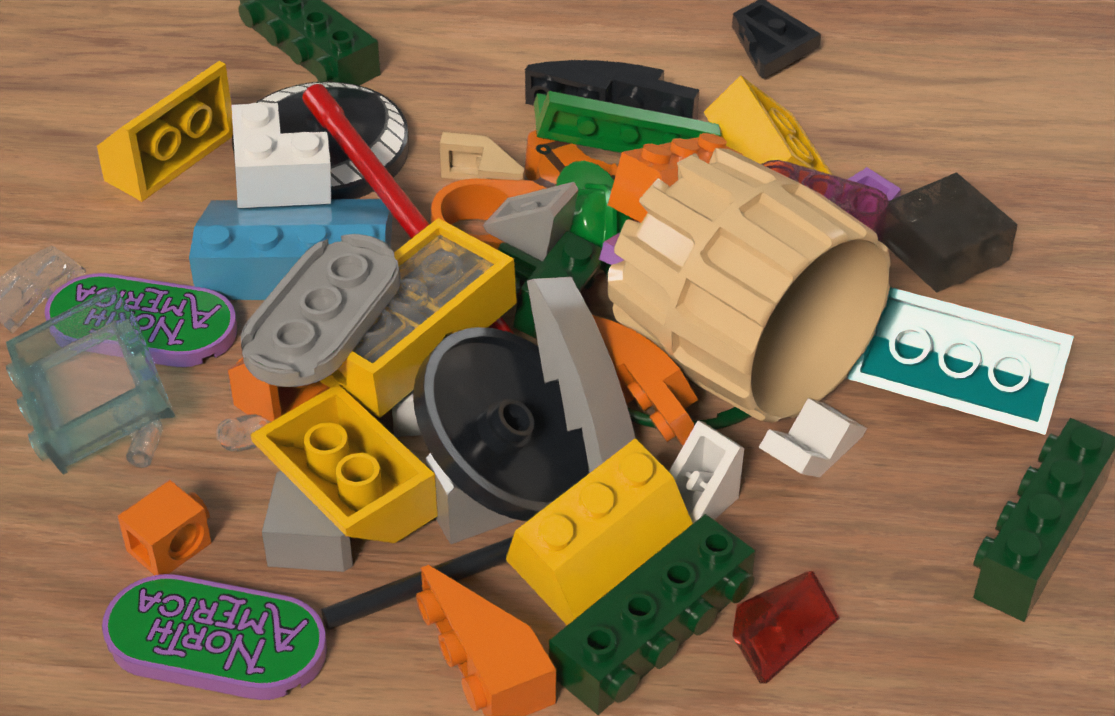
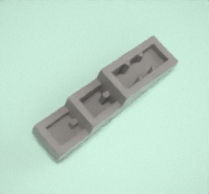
(578, 359)

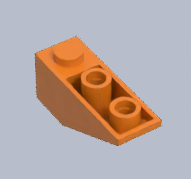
(496, 652)

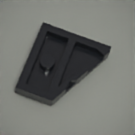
(772, 36)

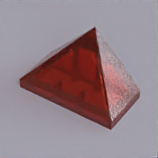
(782, 624)

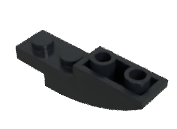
(612, 83)

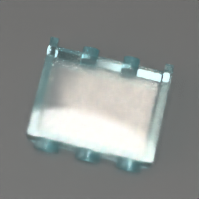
(86, 379)

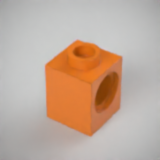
(165, 528)

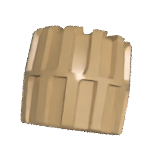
(750, 283)

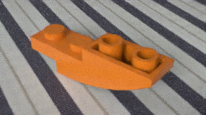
(650, 379)

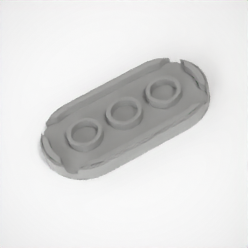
(320, 311)

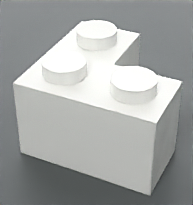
(276, 166)

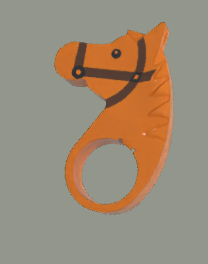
(482, 197)

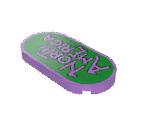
(175, 319)
(214, 636)

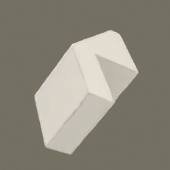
(815, 439)

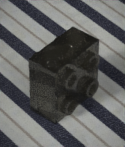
(948, 232)

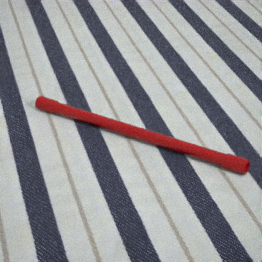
(332, 118)

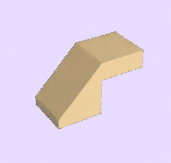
(476, 157)

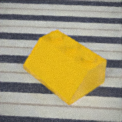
(762, 127)
(169, 135)
(351, 467)
(599, 531)

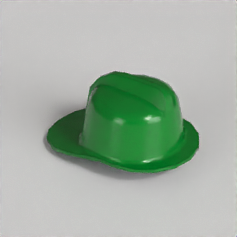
(592, 215)

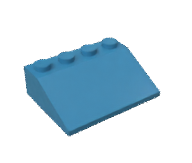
(252, 249)

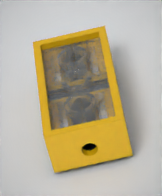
(444, 288)

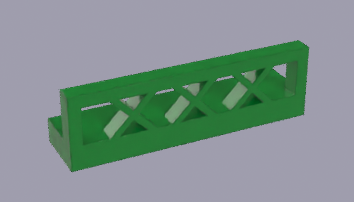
(609, 124)

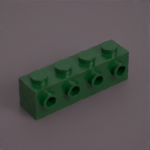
(315, 38)
(1044, 520)
(652, 614)

